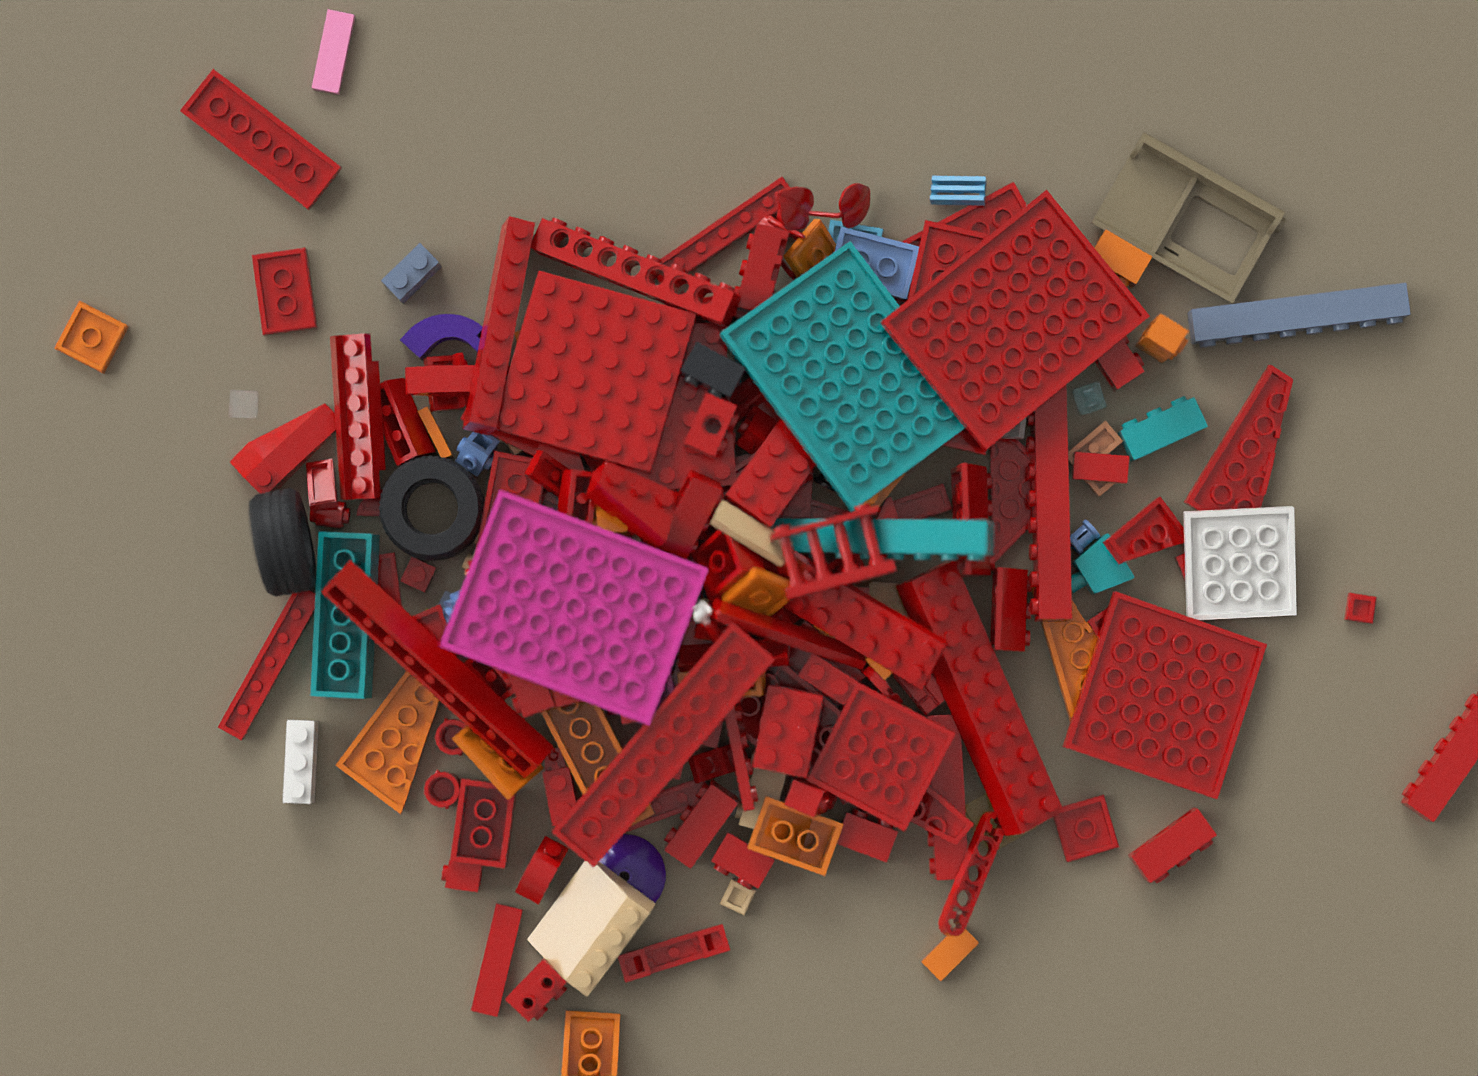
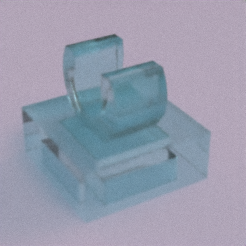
(1089, 398)

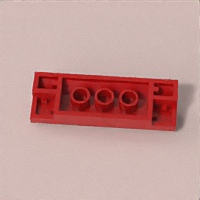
(357, 416)

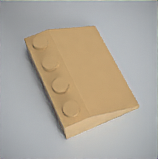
(590, 925)

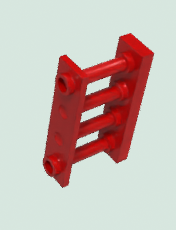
(824, 578)

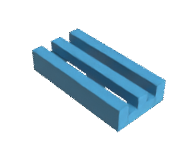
(958, 185)

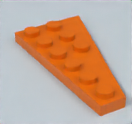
(1071, 651)
(392, 743)

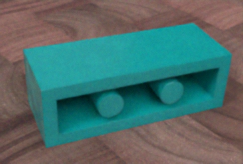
(1161, 428)

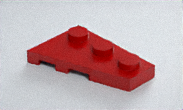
(1146, 533)

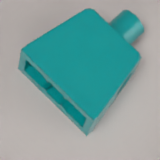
(1098, 569)

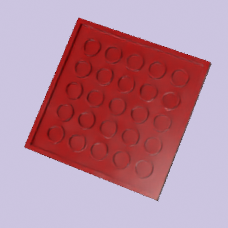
(595, 371)
(1164, 695)

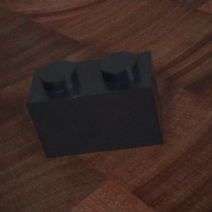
(712, 371)

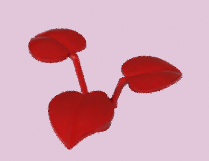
(797, 202)

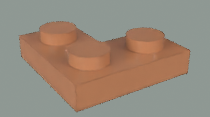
(1100, 441)

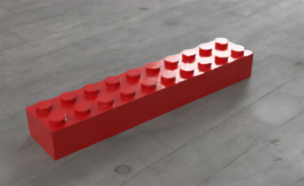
(982, 700)

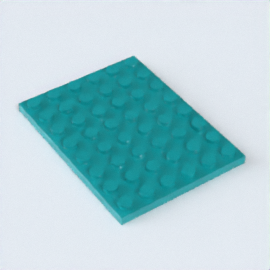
(842, 376)

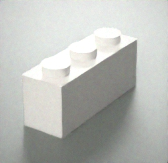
(300, 761)

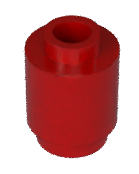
(331, 517)

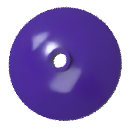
(641, 862)

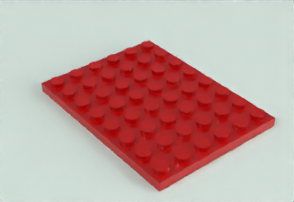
(1014, 320)

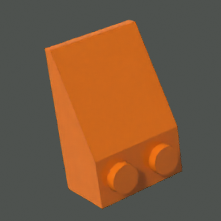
(795, 836)
(590, 1044)

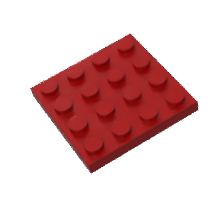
(881, 756)

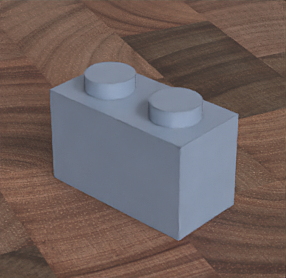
(411, 273)

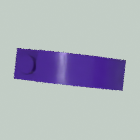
(440, 328)

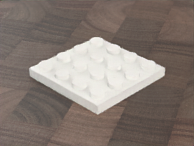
(1240, 563)

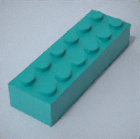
(340, 648)

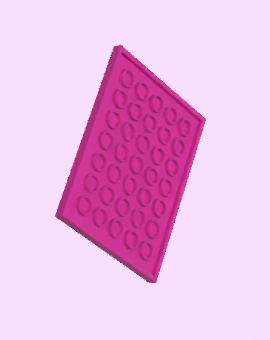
(574, 607)

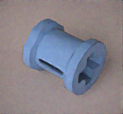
(1083, 536)

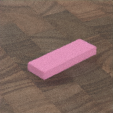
(333, 52)

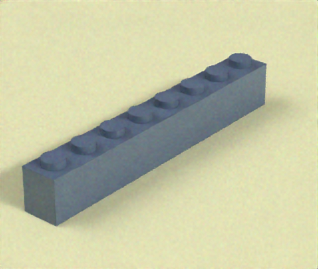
(1299, 313)

